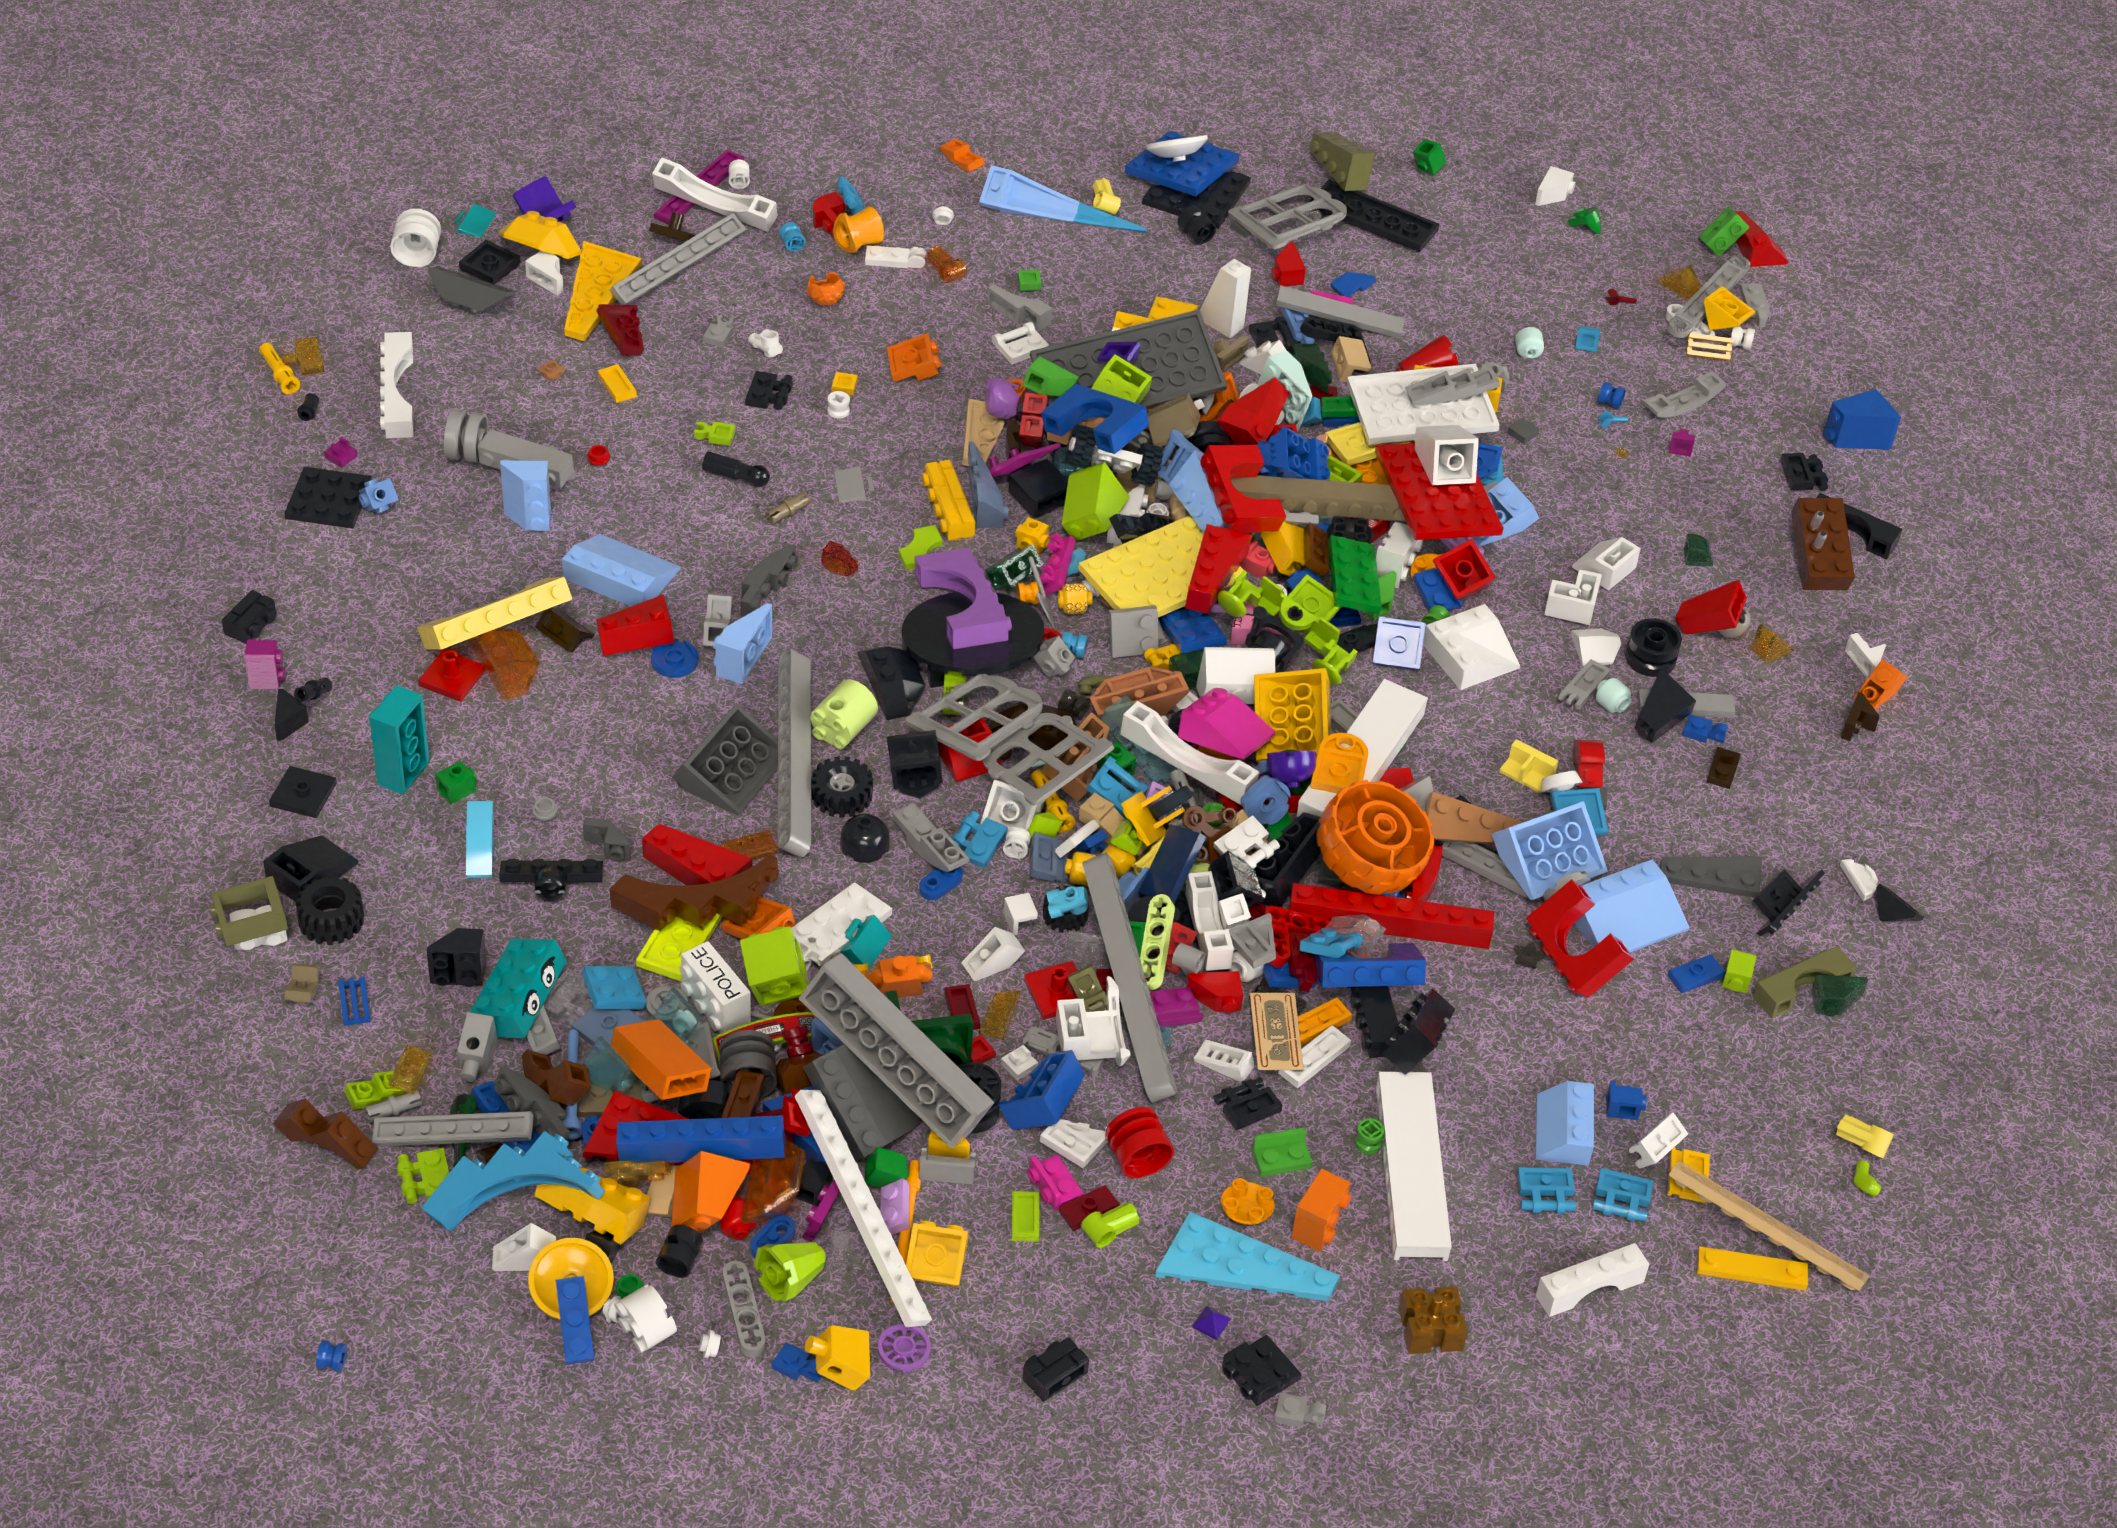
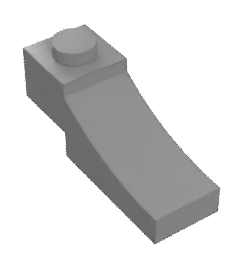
(1020, 308)

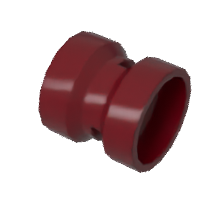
(797, 1040)

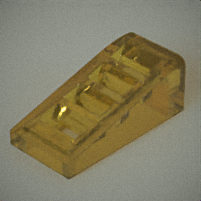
(413, 1056)

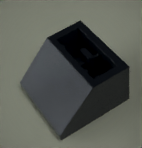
(458, 958)

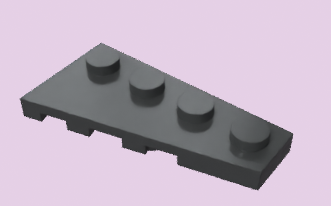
(1719, 874)

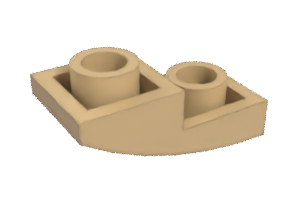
(662, 1196)

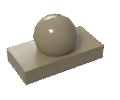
(1230, 353)

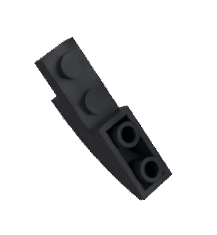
(1132, 527)

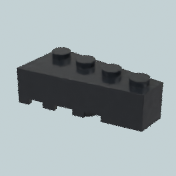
(1291, 860)
(1418, 1031)

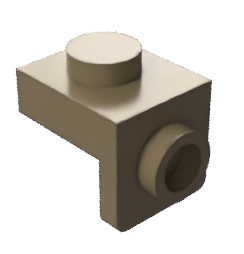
(303, 983)

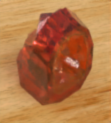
(838, 559)

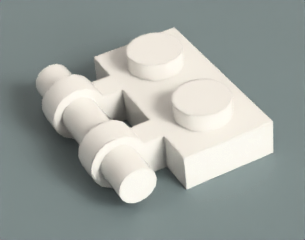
(1244, 838)

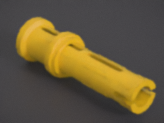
(281, 373)
(1054, 804)

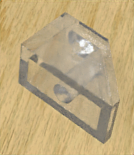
(1367, 927)

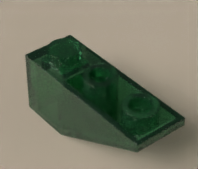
(1313, 365)

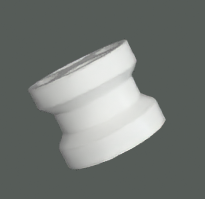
(838, 404)
(1016, 843)

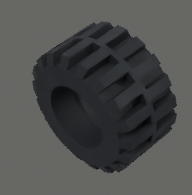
(329, 925)

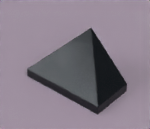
(1893, 907)

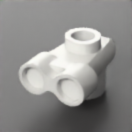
(767, 341)

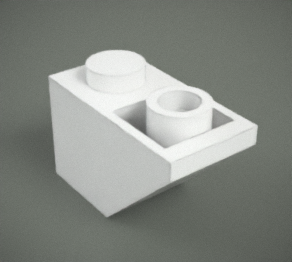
(1256, 358)

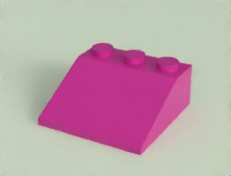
(1224, 724)

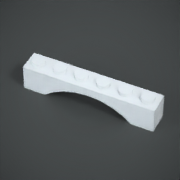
(748, 208)
(397, 412)
(1150, 732)

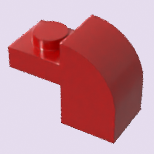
(826, 210)
(1589, 758)

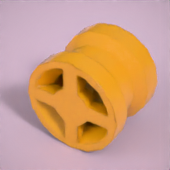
(1028, 592)

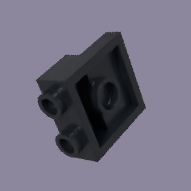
(1260, 1369)

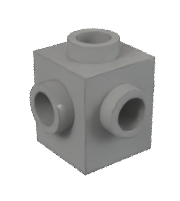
(1054, 657)

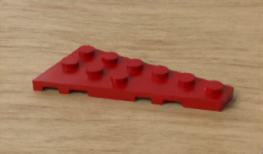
(626, 1109)

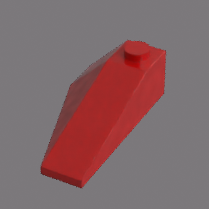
(1758, 246)

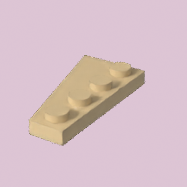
(980, 429)

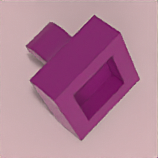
(1682, 443)
(341, 453)

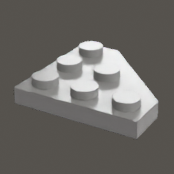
(703, 1045)

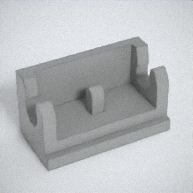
(947, 1168)

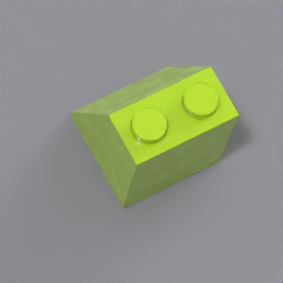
(1091, 500)

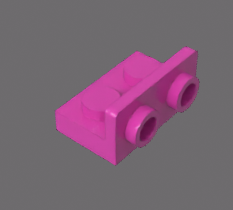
(1054, 1181)

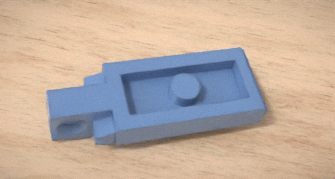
(1294, 322)

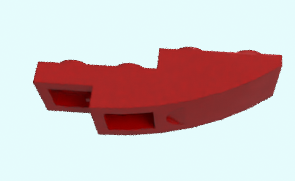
(1424, 884)

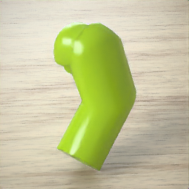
(1865, 1181)

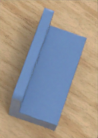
(1130, 886)

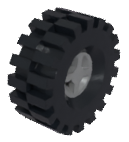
(842, 786)

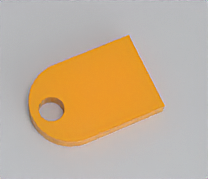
(1338, 765)

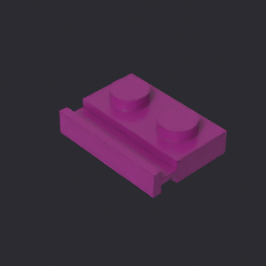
(1176, 1007)
(818, 1214)

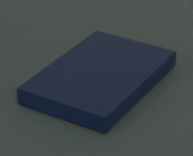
(1172, 862)

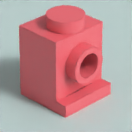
(1258, 561)

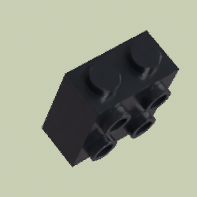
(1039, 488)

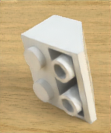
(1611, 559)

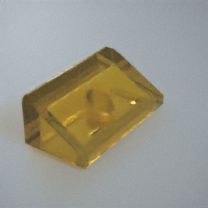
(1000, 1014)

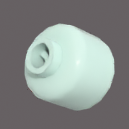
(1529, 342)
(1613, 695)

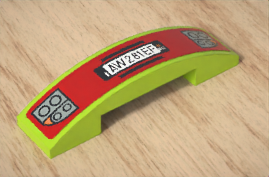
(772, 1026)

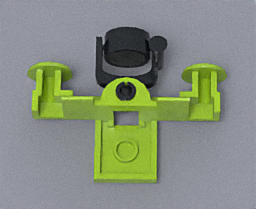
(1305, 609)

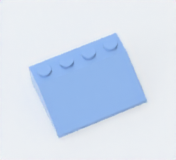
(617, 570)
(1550, 848)
(1633, 907)

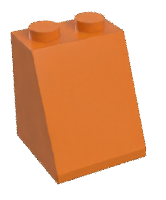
(705, 1189)

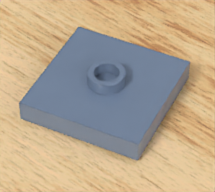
(602, 1023)

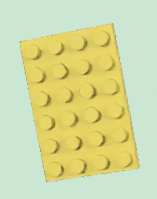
(1149, 568)

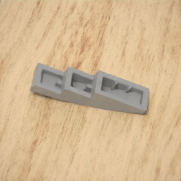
(1453, 387)

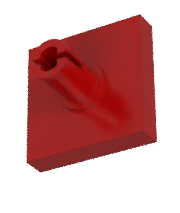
(451, 675)
(1049, 986)

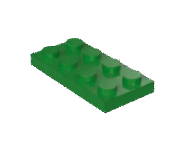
(1354, 574)

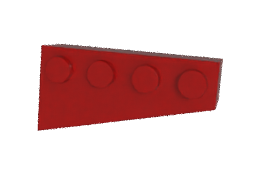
(691, 858)

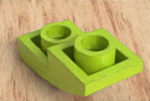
(371, 1092)

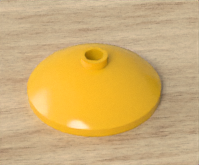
(566, 1260)

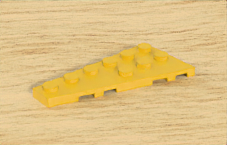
(596, 274)

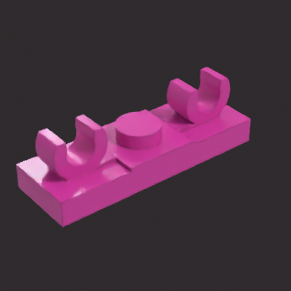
(1058, 563)

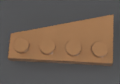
(1463, 821)

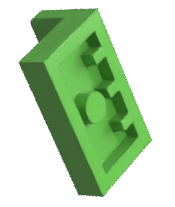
(1724, 231)
(1281, 1152)

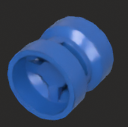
(1611, 395)

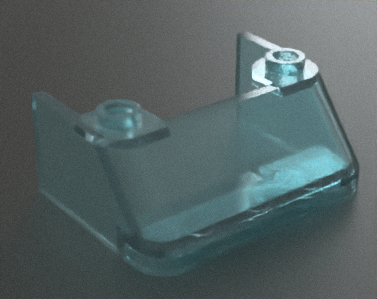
(611, 1072)

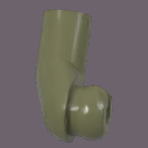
(1092, 681)

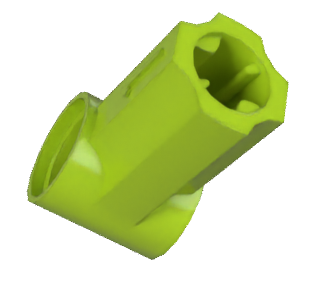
(1104, 1227)

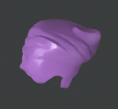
(1001, 398)

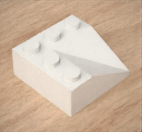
(1470, 647)

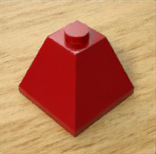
(1464, 570)

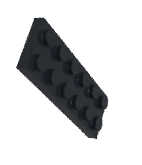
(1382, 217)

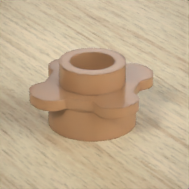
(551, 370)

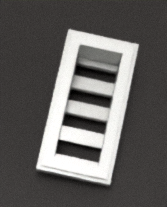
(1237, 1069)

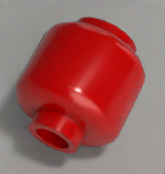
(731, 1222)

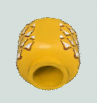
(1074, 598)

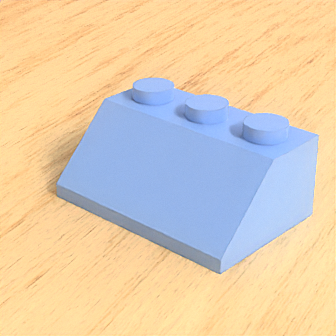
(526, 493)
(1565, 1123)

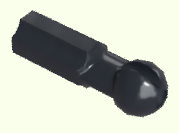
(733, 468)

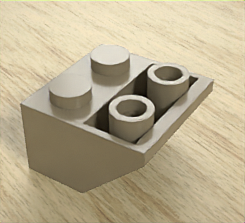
(1173, 415)

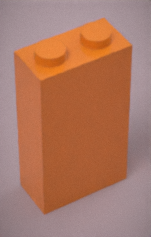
(661, 1059)

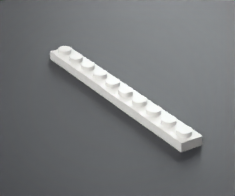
(863, 1208)

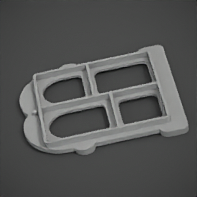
(1259, 228)
(951, 737)
(1032, 795)

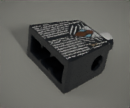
(1234, 878)

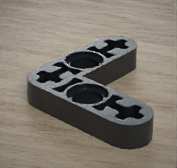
(1330, 331)

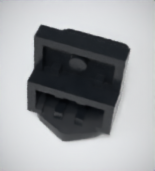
(915, 763)

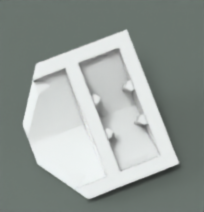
(1596, 645)

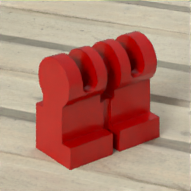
(1031, 423)

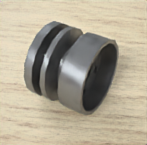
(748, 1052)

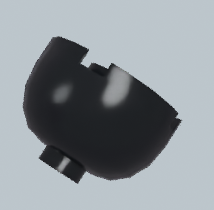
(864, 838)

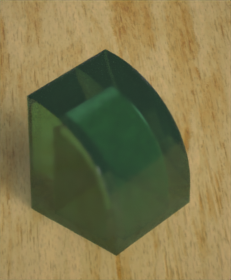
(1697, 551)

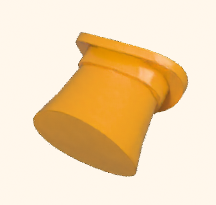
(858, 230)

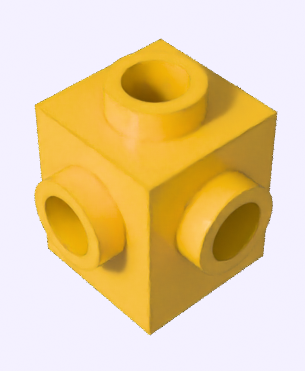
(1033, 533)

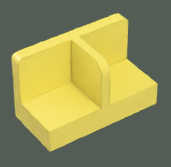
(1528, 765)

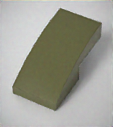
(1088, 988)

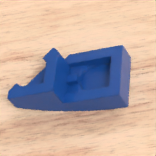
(1350, 282)

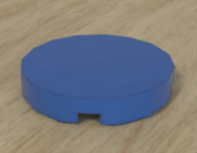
(673, 665)

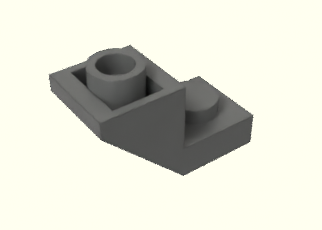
(604, 831)

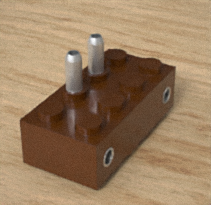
(1822, 544)

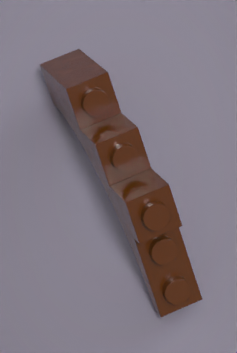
(697, 904)

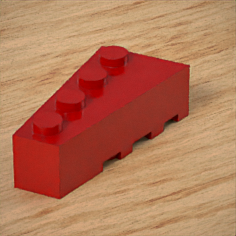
(1215, 564)

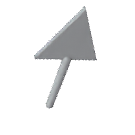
(1045, 602)

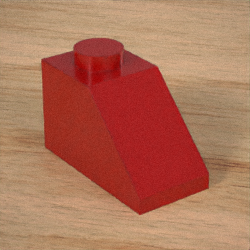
(1289, 267)
(1217, 990)

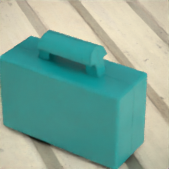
(475, 221)
(867, 941)

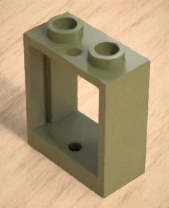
(253, 926)

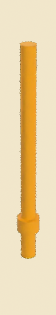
(914, 1188)

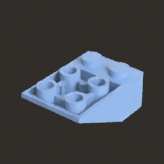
(1512, 509)

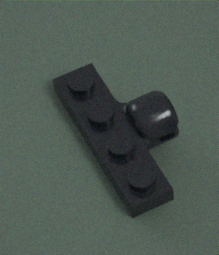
(550, 876)

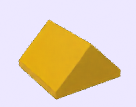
(1725, 310)

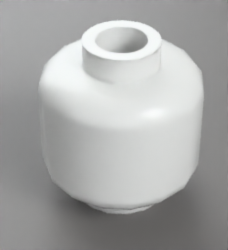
(1246, 972)

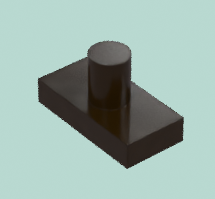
(673, 229)

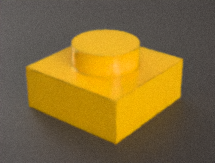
(845, 383)

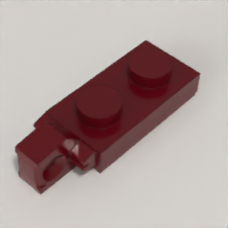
(1301, 963)

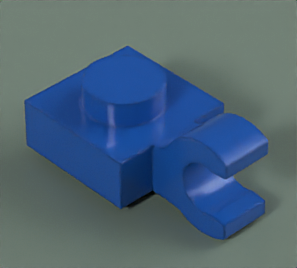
(1702, 728)
(795, 1362)

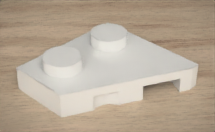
(1074, 1141)

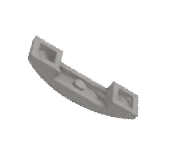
(1702, 391)

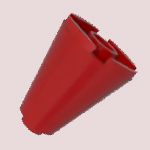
(1432, 355)

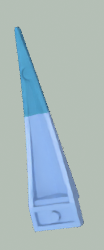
(1022, 196)

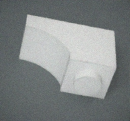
(545, 270)

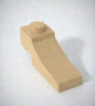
(1106, 817)

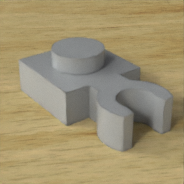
(720, 333)

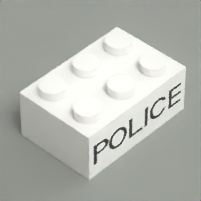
(715, 988)

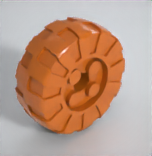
(1375, 837)

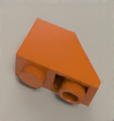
(1882, 683)

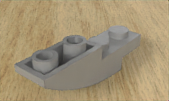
(928, 841)

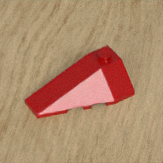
(1254, 414)

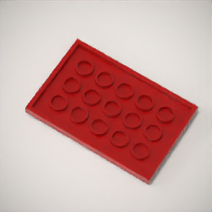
(1436, 509)

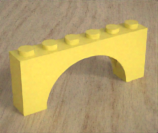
(463, 626)

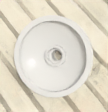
(1177, 147)

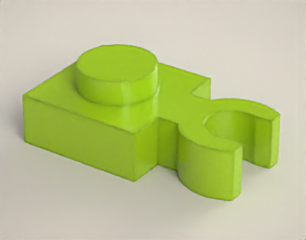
(718, 433)

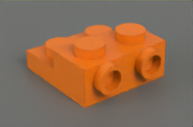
(914, 358)
(766, 918)

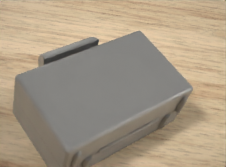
(851, 484)

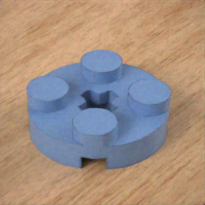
(1261, 790)

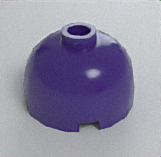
(1292, 766)

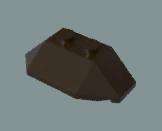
(1047, 735)

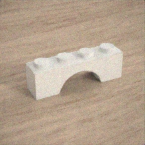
(1204, 911)
(1566, 1287)

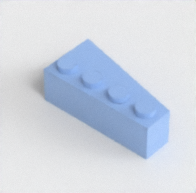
(1195, 493)

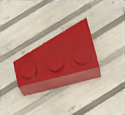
(636, 627)

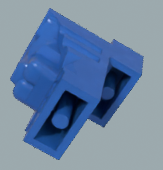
(1294, 456)

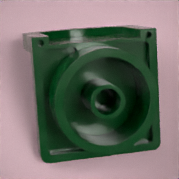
(950, 1033)

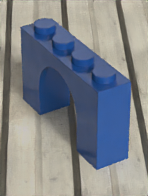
(1122, 421)
(1401, 967)

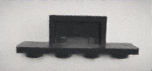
(1781, 896)

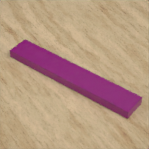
(712, 174)

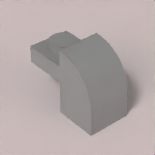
(718, 616)

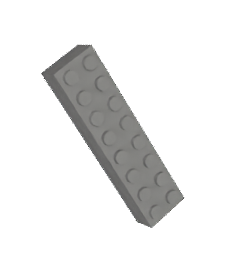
(896, 1050)

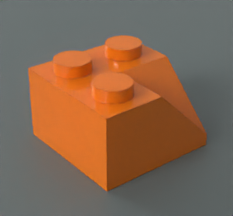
(1319, 1210)

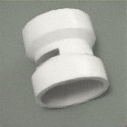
(739, 174)
(1737, 334)

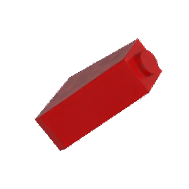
(1712, 610)

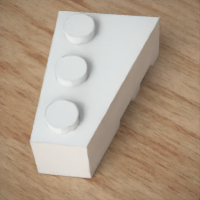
(1397, 552)

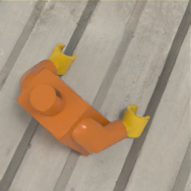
(900, 974)

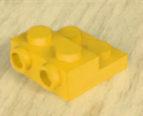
(937, 1253)

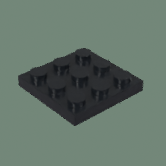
(327, 497)

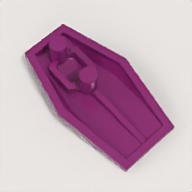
(1019, 460)

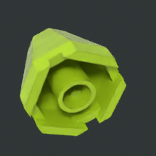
(788, 1267)

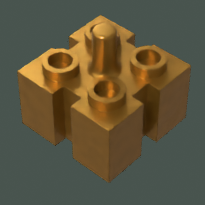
(1433, 1320)

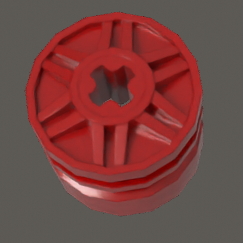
(1139, 1142)

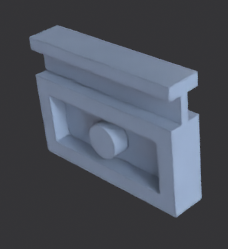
(1044, 861)

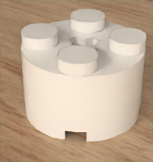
(645, 1317)

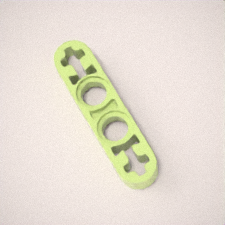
(1160, 941)

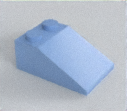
(743, 644)

